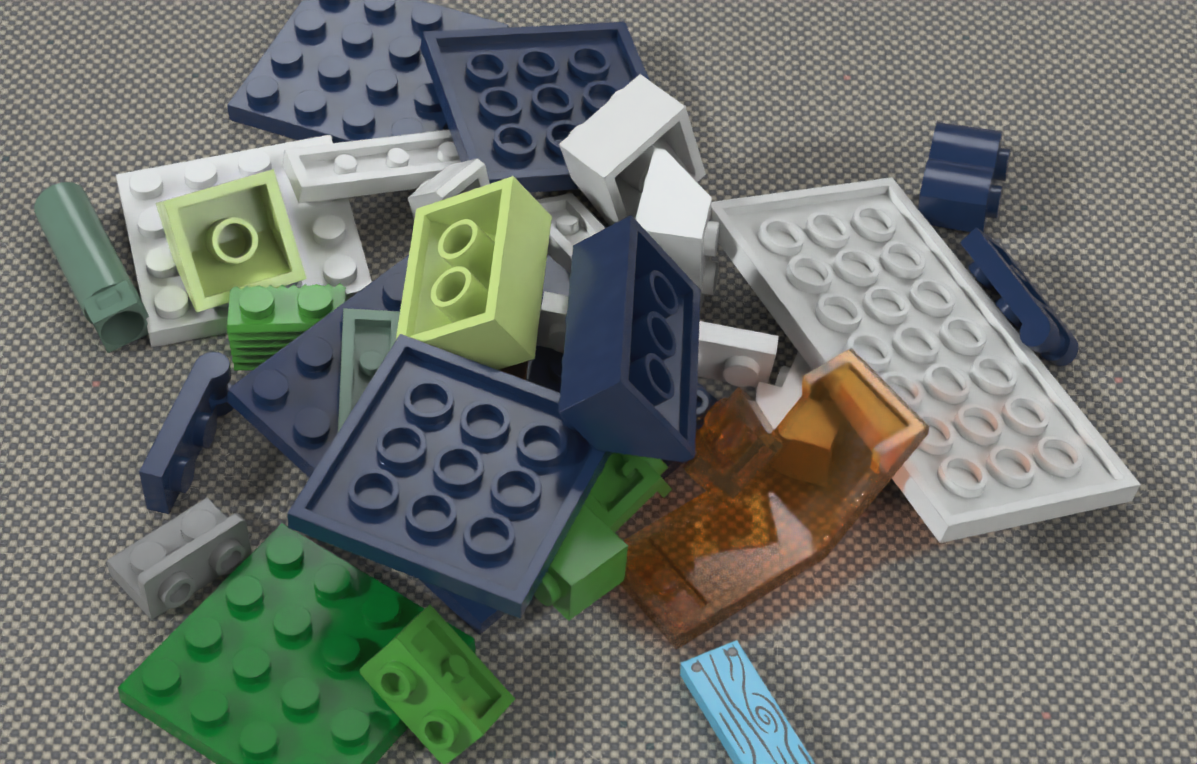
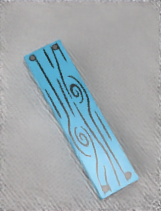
(741, 708)

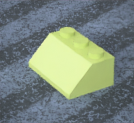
(478, 274)

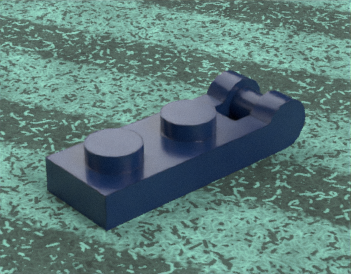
(1020, 299)
(186, 431)

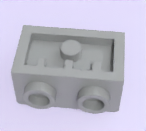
(181, 557)

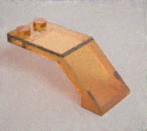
(727, 552)

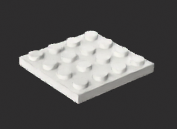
(321, 229)

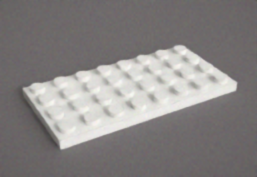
(875, 277)

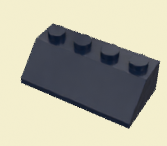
(631, 346)

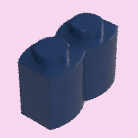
(961, 177)

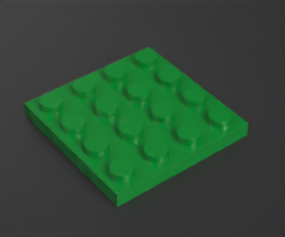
(277, 662)

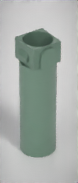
(91, 265)

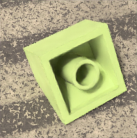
(231, 239)

